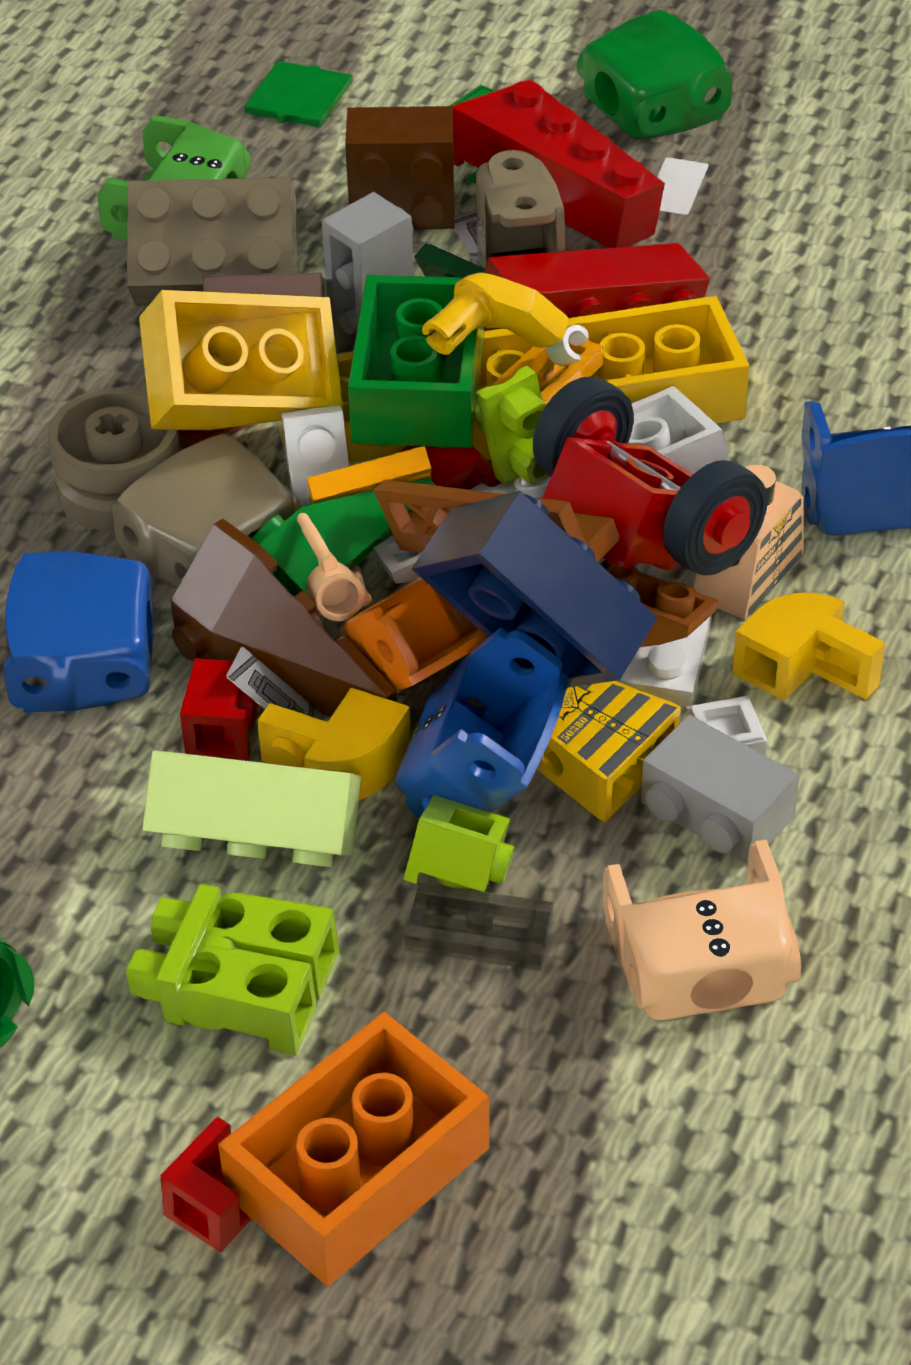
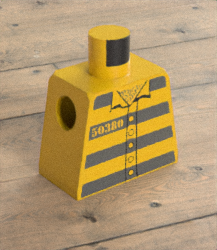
(603, 742)

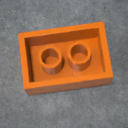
(355, 1147)

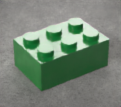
(397, 381)

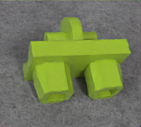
(509, 419)

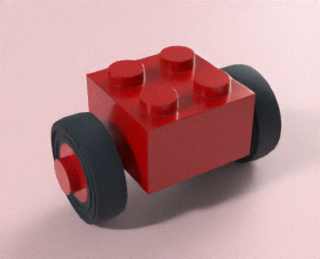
(657, 505)

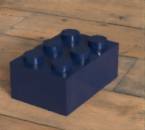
(523, 573)

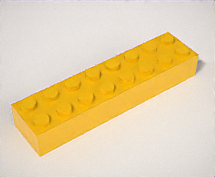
(643, 353)

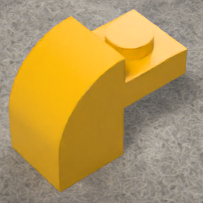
(802, 636)
(361, 738)

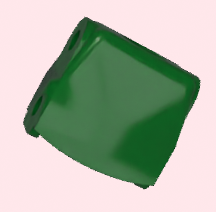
(655, 76)

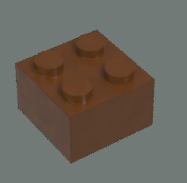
(404, 159)

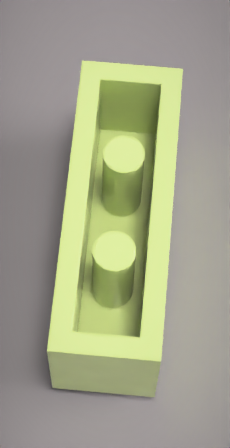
(251, 806)

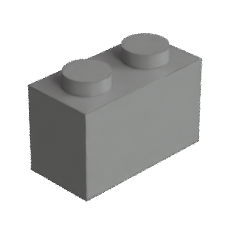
(718, 788)

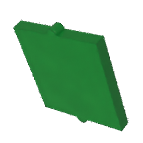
(298, 94)

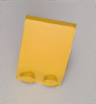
(236, 358)

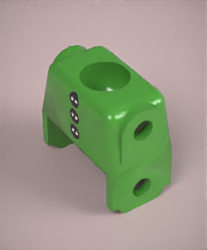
(193, 155)

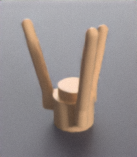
(331, 585)

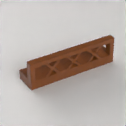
(432, 504)

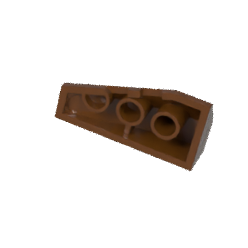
(237, 602)

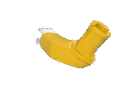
(504, 304)

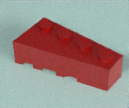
(599, 183)
(607, 277)

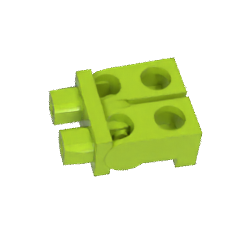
(238, 964)

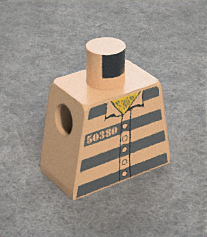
(768, 558)

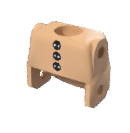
(705, 946)

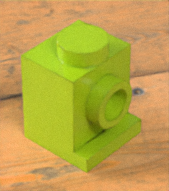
(460, 846)

